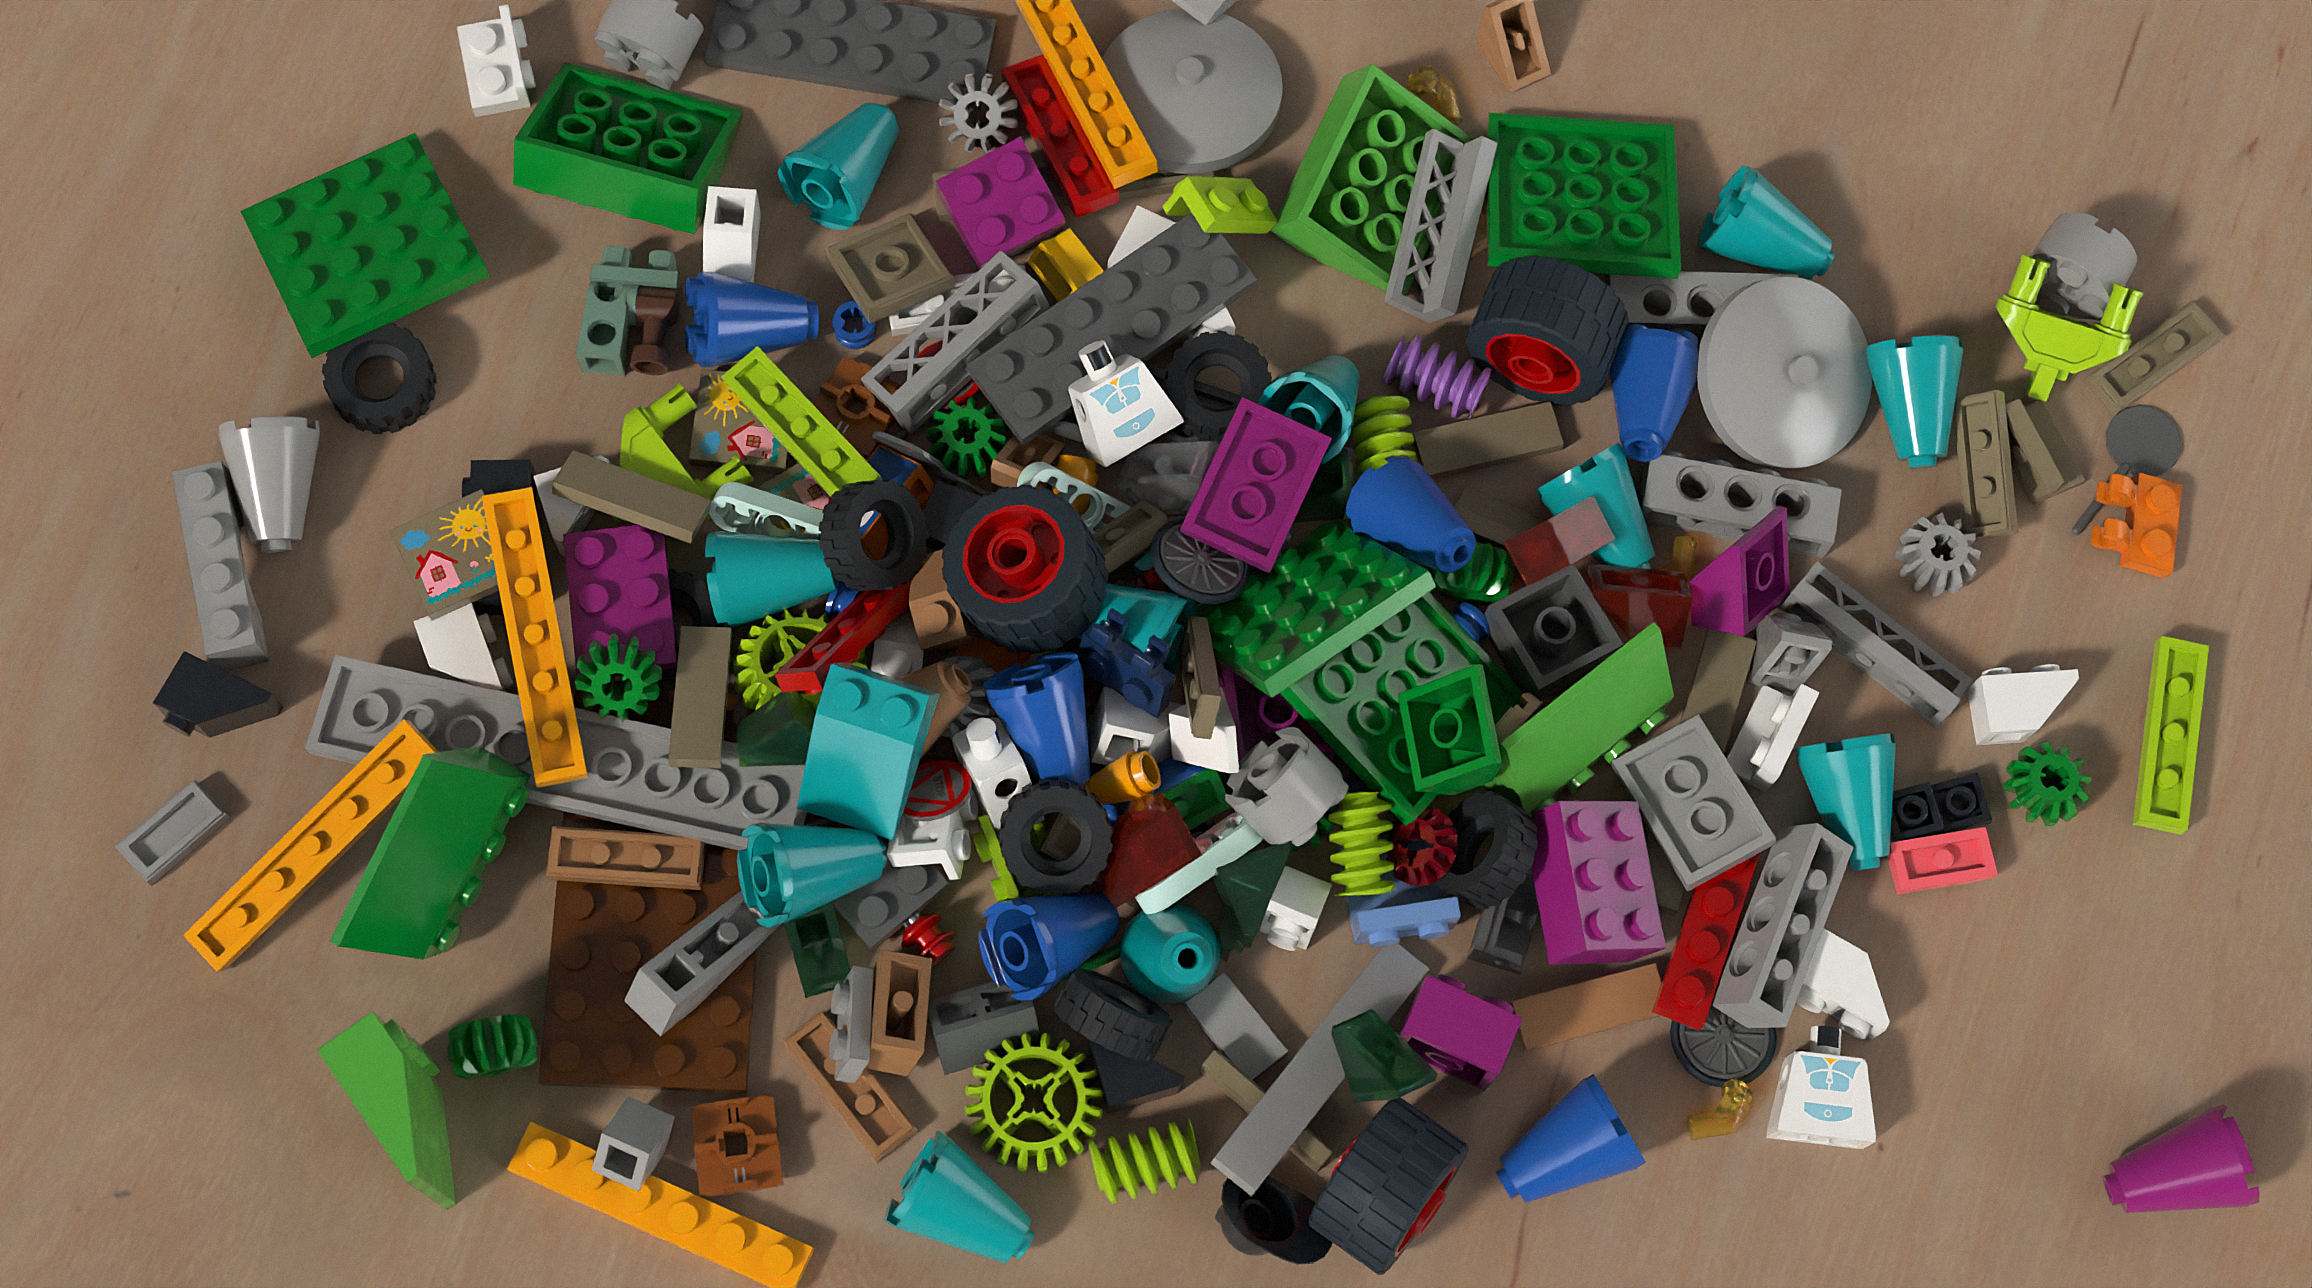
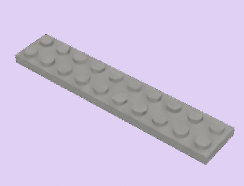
(623, 760)

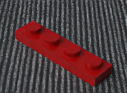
(1059, 136)
(843, 638)
(1703, 946)

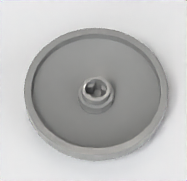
(1197, 88)
(1784, 373)

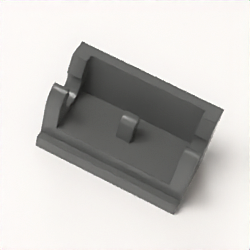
(1506, 929)
(979, 1020)

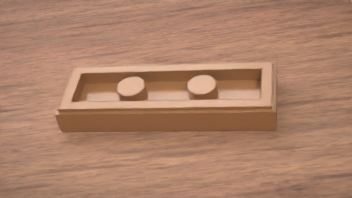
(625, 858)
(1587, 1007)
(862, 1105)

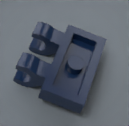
(1124, 669)

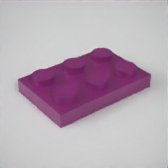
(1255, 485)
(622, 587)

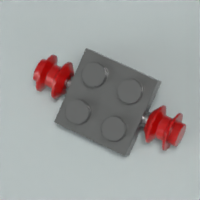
(895, 902)

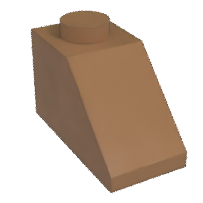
(935, 615)
(899, 1012)

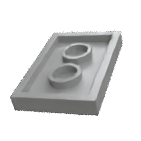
(1693, 802)

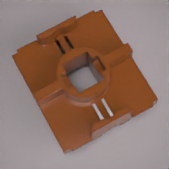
(838, 394)
(743, 1172)

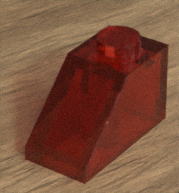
(1559, 540)
(1642, 597)
(1146, 849)

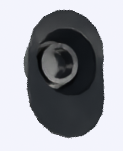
(1271, 1222)

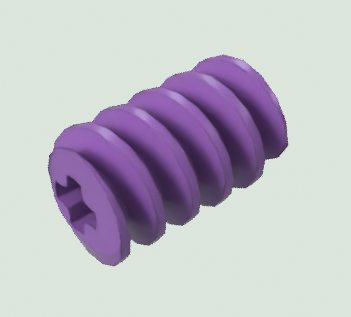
(1436, 376)

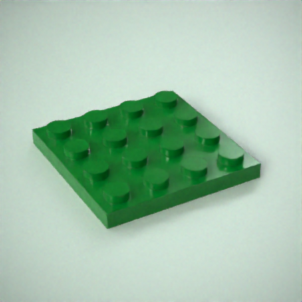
(1584, 194)
(364, 244)
(1311, 606)
(1356, 695)

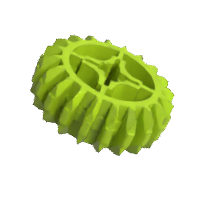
(779, 640)
(1066, 1071)

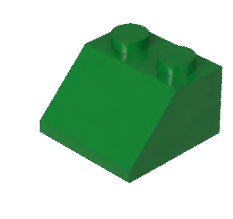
(1451, 732)

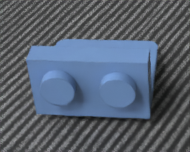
(1402, 912)

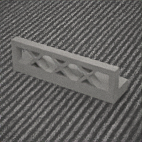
(1455, 229)
(946, 372)
(1872, 651)

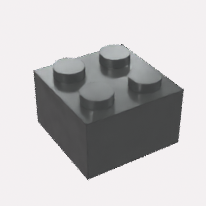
(1551, 633)

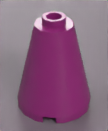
(2185, 1168)

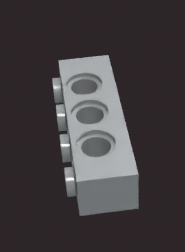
(1678, 295)
(1713, 515)
(1782, 926)

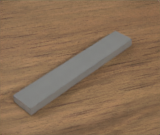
(1314, 1072)

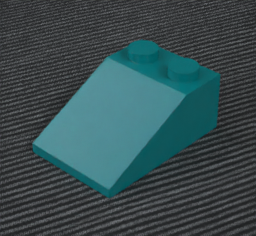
(865, 748)

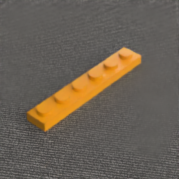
(1090, 90)
(534, 637)
(309, 848)
(663, 1211)

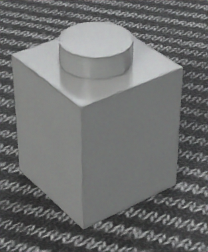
(633, 1143)

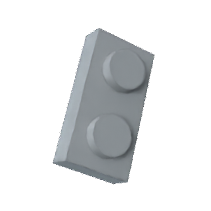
(852, 1038)

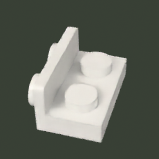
(494, 65)
(1770, 735)
(935, 840)

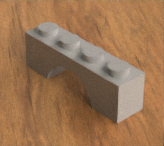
(222, 592)

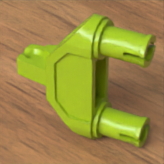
(2058, 343)
(648, 455)

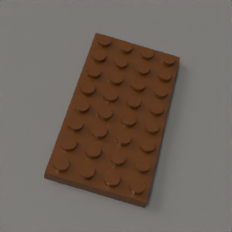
(603, 941)

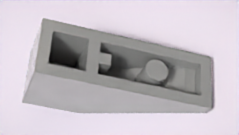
(1787, 652)
(696, 964)

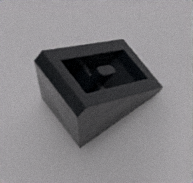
(1131, 1081)

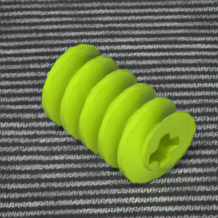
(1379, 433)
(1361, 845)
(1146, 1161)

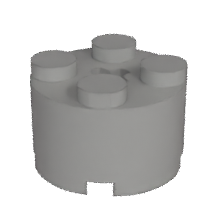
(648, 38)
(2082, 265)
(1285, 788)

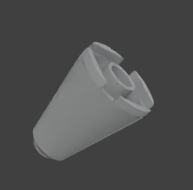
(272, 476)

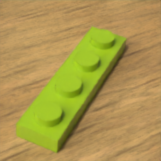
(797, 423)
(2171, 735)

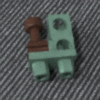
(628, 297)

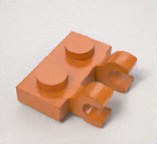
(2150, 523)

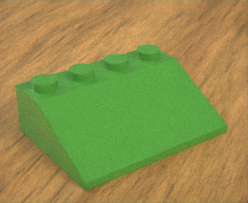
(1360, 176)
(1586, 724)
(398, 1098)

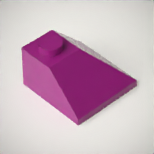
(1744, 579)

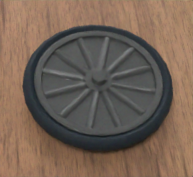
(1196, 568)
(1723, 1049)

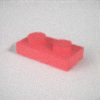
(1941, 861)

